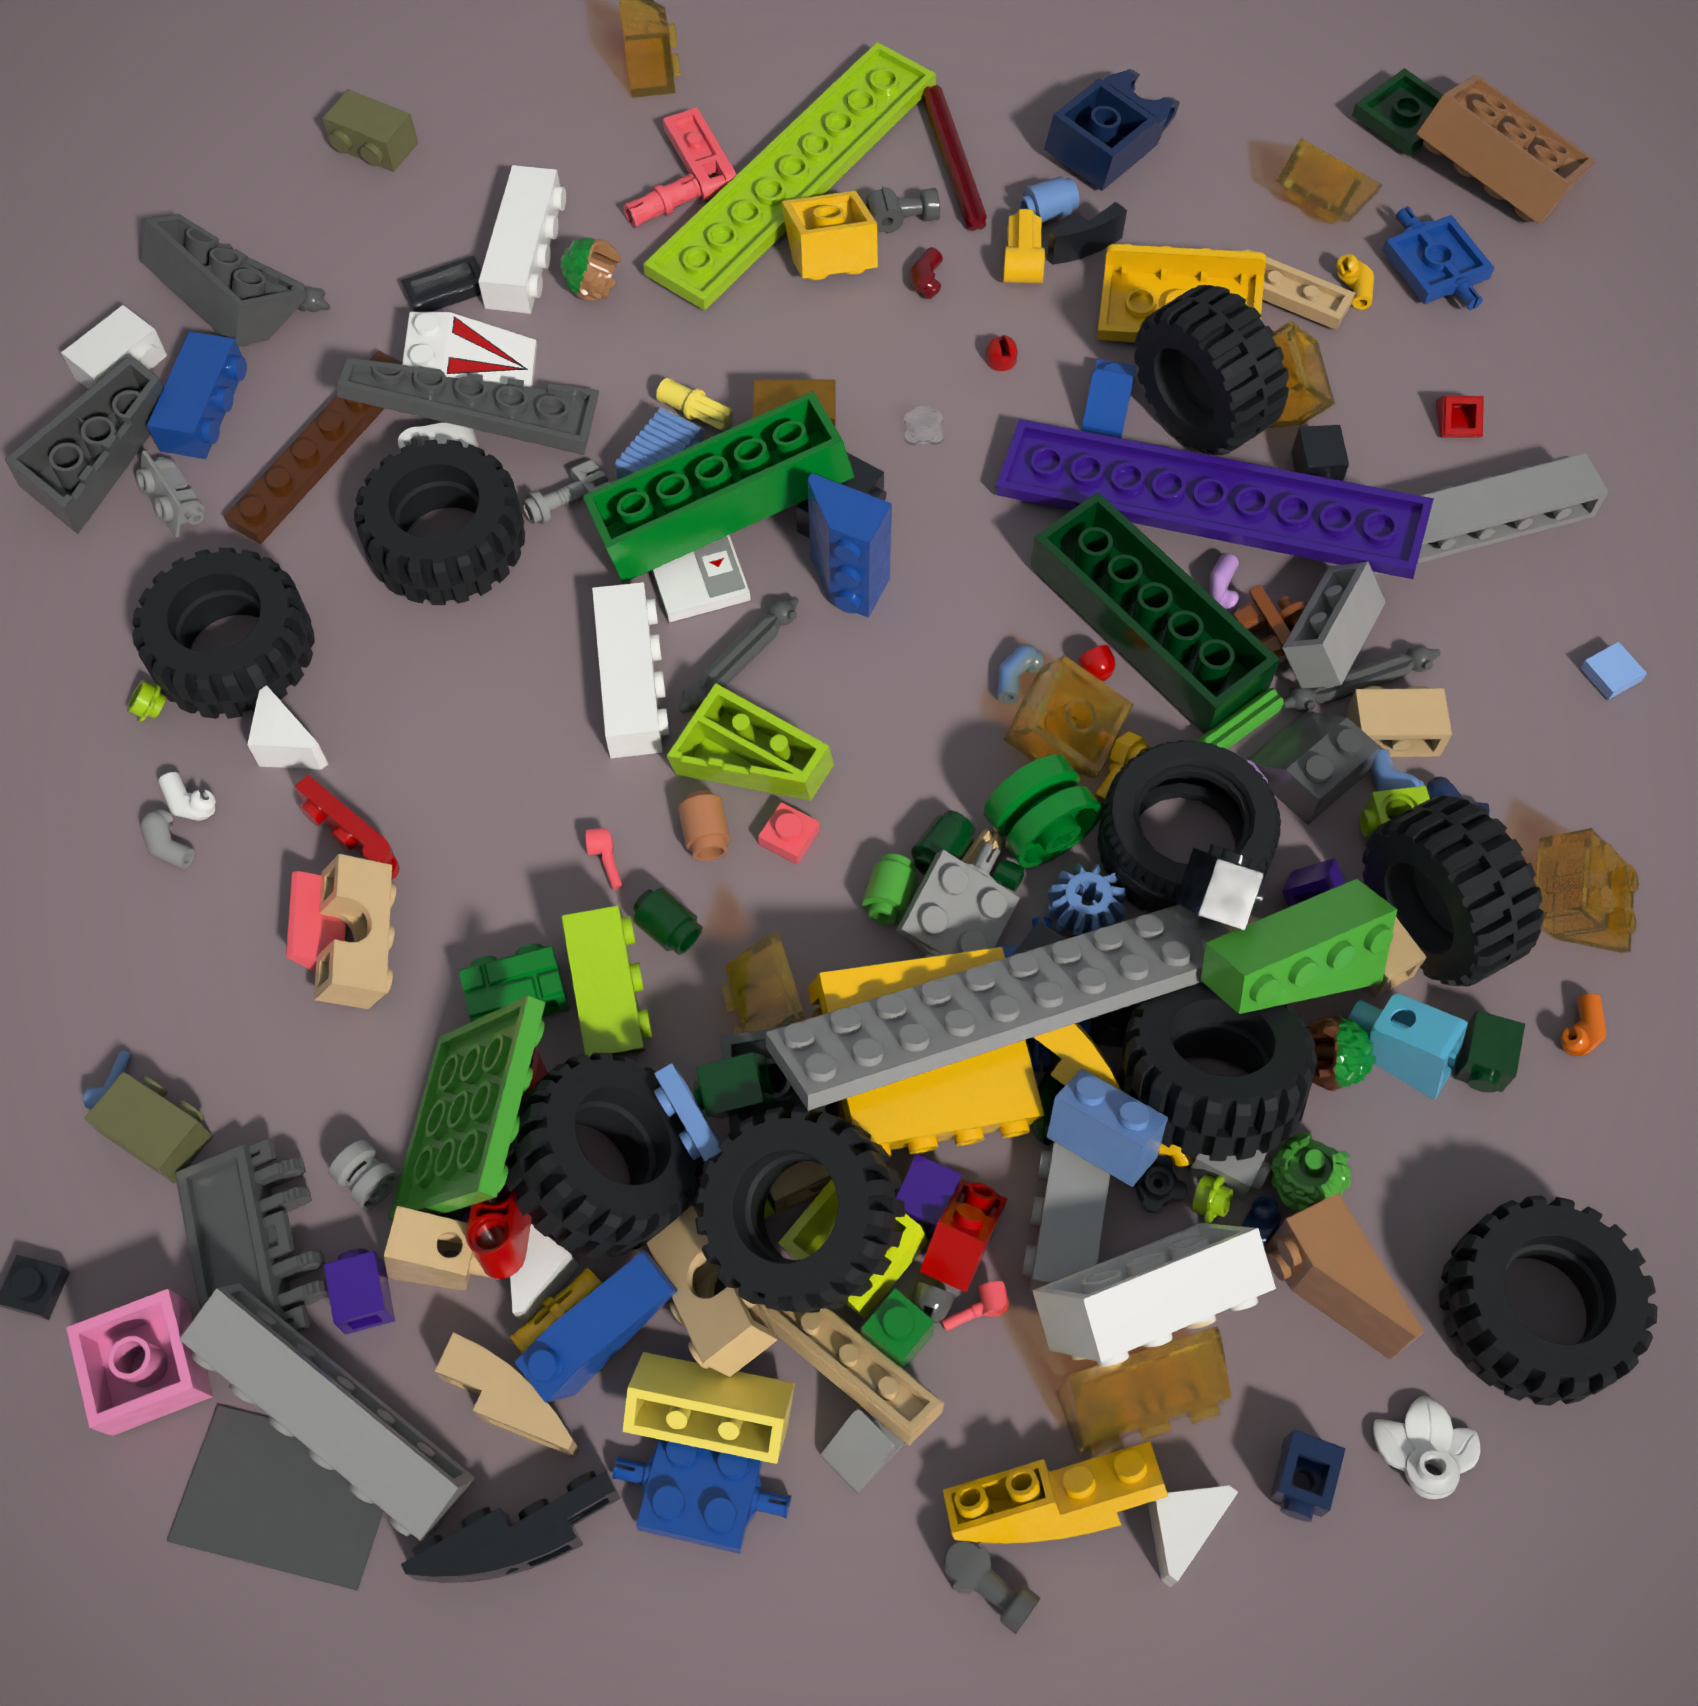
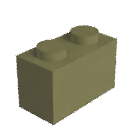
(370, 130)
(149, 1126)

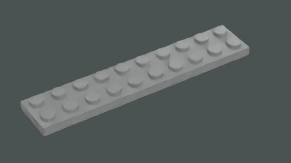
(991, 1005)

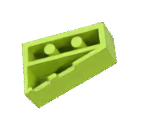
(749, 749)
(606, 981)

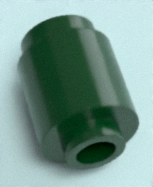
(946, 832)
(666, 920)

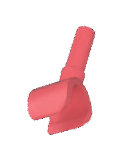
(600, 842)
(993, 1303)

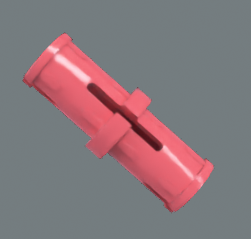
(662, 200)

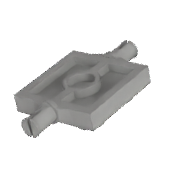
(958, 906)

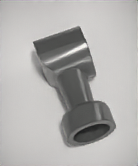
(891, 211)
(971, 1572)

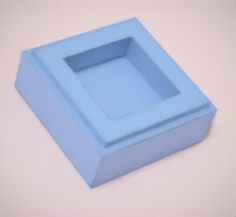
(1613, 670)

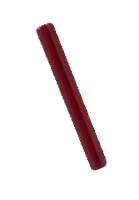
(954, 158)

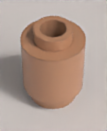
(704, 825)

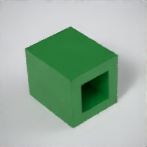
(898, 1328)

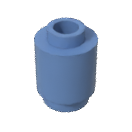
(1051, 198)

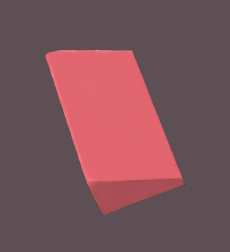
(307, 929)

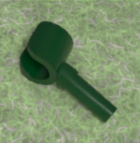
(1009, 875)

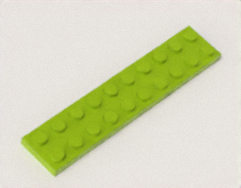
(797, 164)

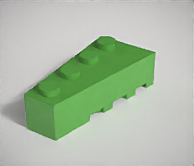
(1303, 951)

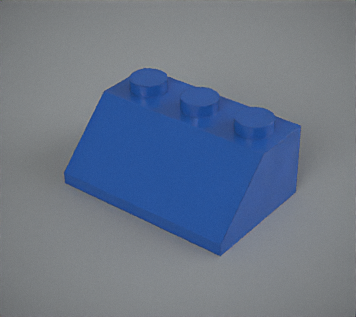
(849, 544)

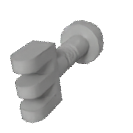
(585, 479)

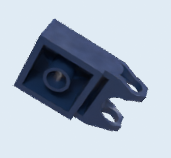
(1108, 128)

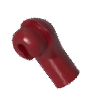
(923, 273)

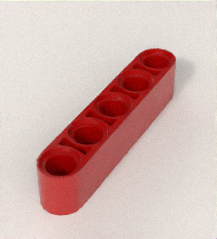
(502, 1222)

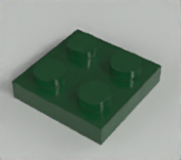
(1398, 110)

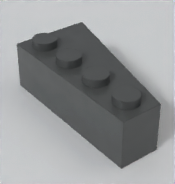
(88, 444)

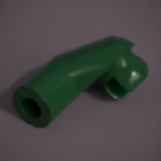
(1047, 1089)

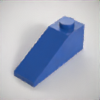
(595, 1329)

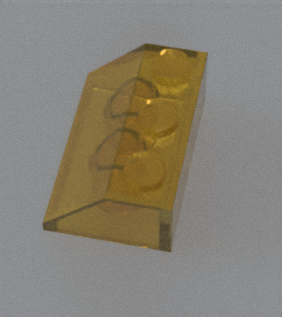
(1146, 1392)

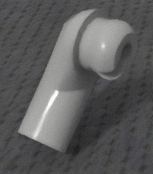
(158, 840)

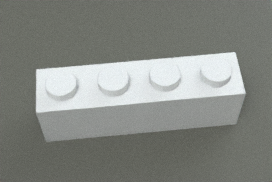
(522, 239)
(627, 670)

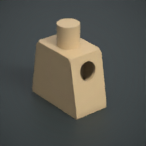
(417, 1249)

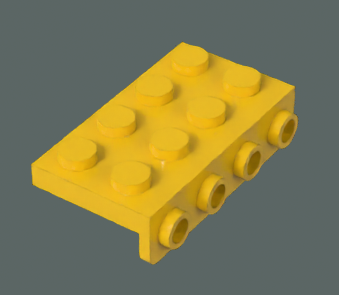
(1151, 276)

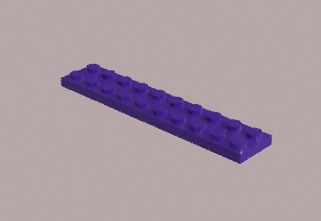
(1218, 497)

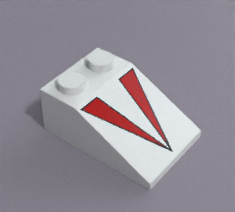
(468, 346)

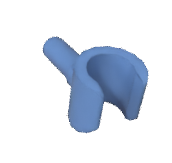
(93, 1095)

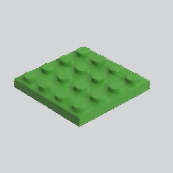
(470, 1111)

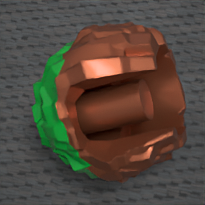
(1341, 1052)

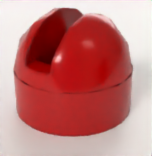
(994, 353)
(1098, 662)

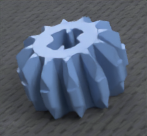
(1088, 886)

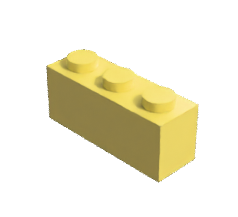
(708, 1409)

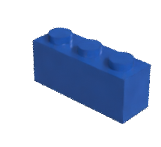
(197, 395)

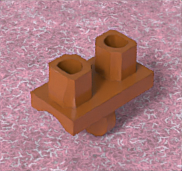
(1262, 613)

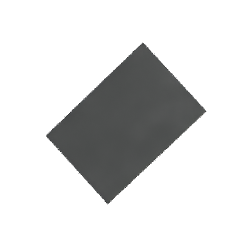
(272, 1505)

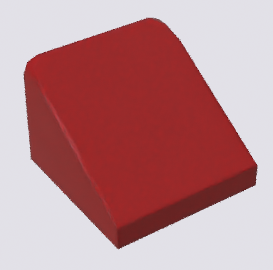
(1460, 416)

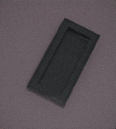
(443, 285)

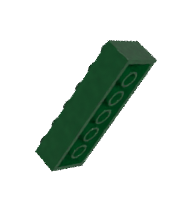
(1153, 612)

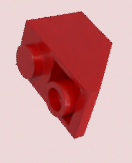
(963, 1234)

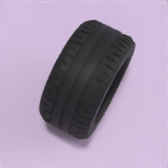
(1189, 772)

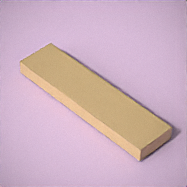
(859, 1370)

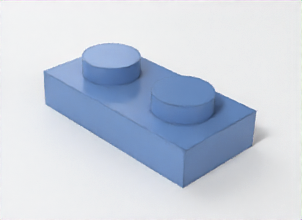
(677, 1097)

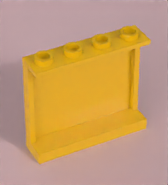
(947, 1103)

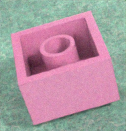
(135, 1364)

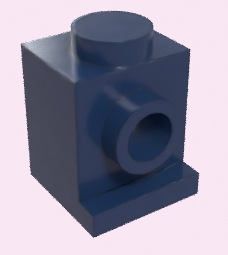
(1319, 1462)

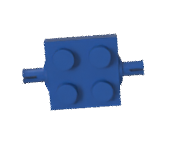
(1438, 258)
(699, 1494)

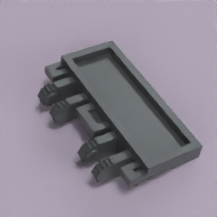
(242, 1229)

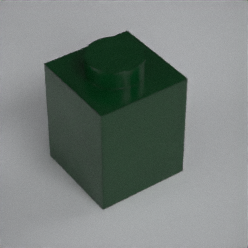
(1490, 1052)
(734, 1086)

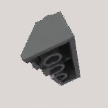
(217, 280)

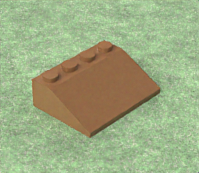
(1504, 148)

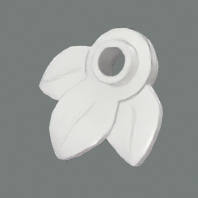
(1429, 1440)

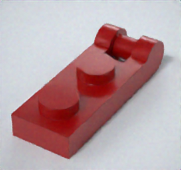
(346, 826)

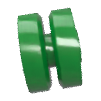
(1042, 811)

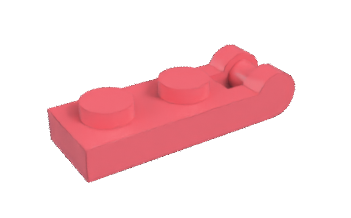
(699, 151)

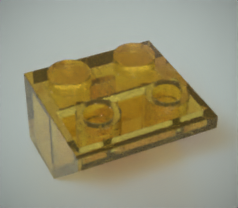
(1586, 891)

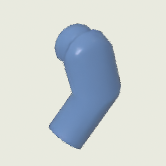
(1389, 778)

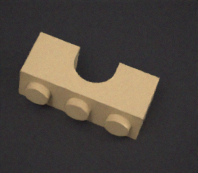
(362, 897)
(722, 1327)

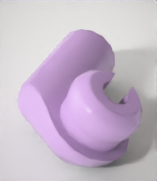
(1220, 579)

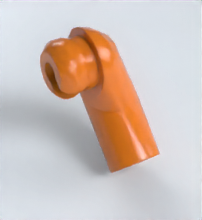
(1587, 1032)

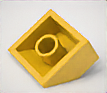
(830, 234)

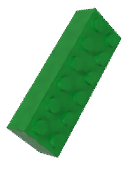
(717, 486)

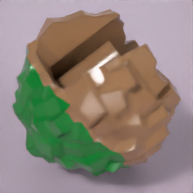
(589, 267)

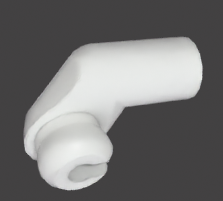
(186, 804)

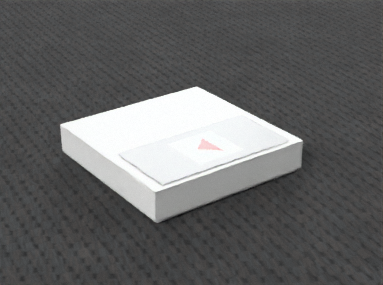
(702, 581)

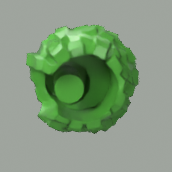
(1308, 1171)

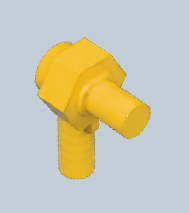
(1123, 750)

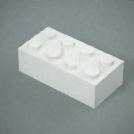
(1154, 1292)

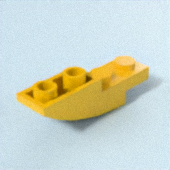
(1057, 1504)

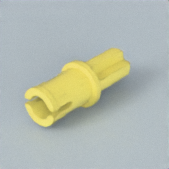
(694, 404)

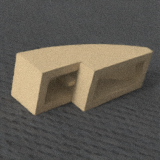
(503, 1394)

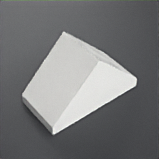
(280, 738)
(541, 1276)
(1183, 1525)

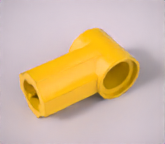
(1023, 253)

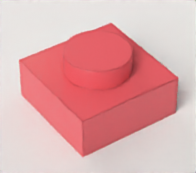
(789, 833)

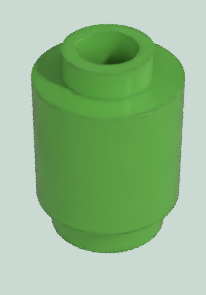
(890, 889)

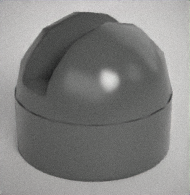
(932, 1298)

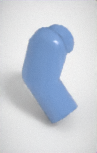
(1011, 669)

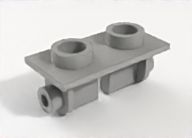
(161, 482)

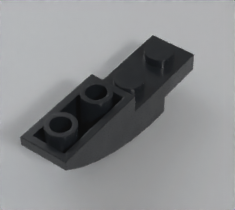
(496, 1548)

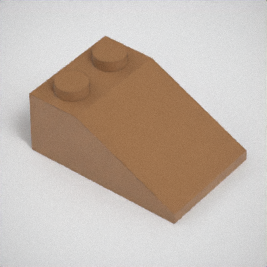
(1340, 1274)

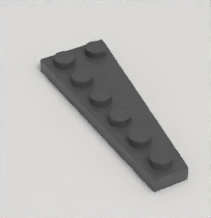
(547, 417)

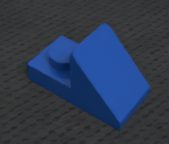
(1108, 398)

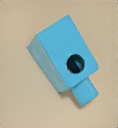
(1413, 1041)

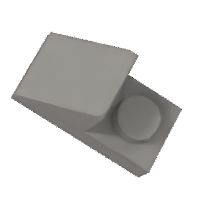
(861, 1449)

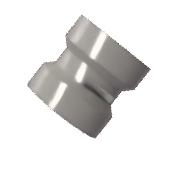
(363, 1174)

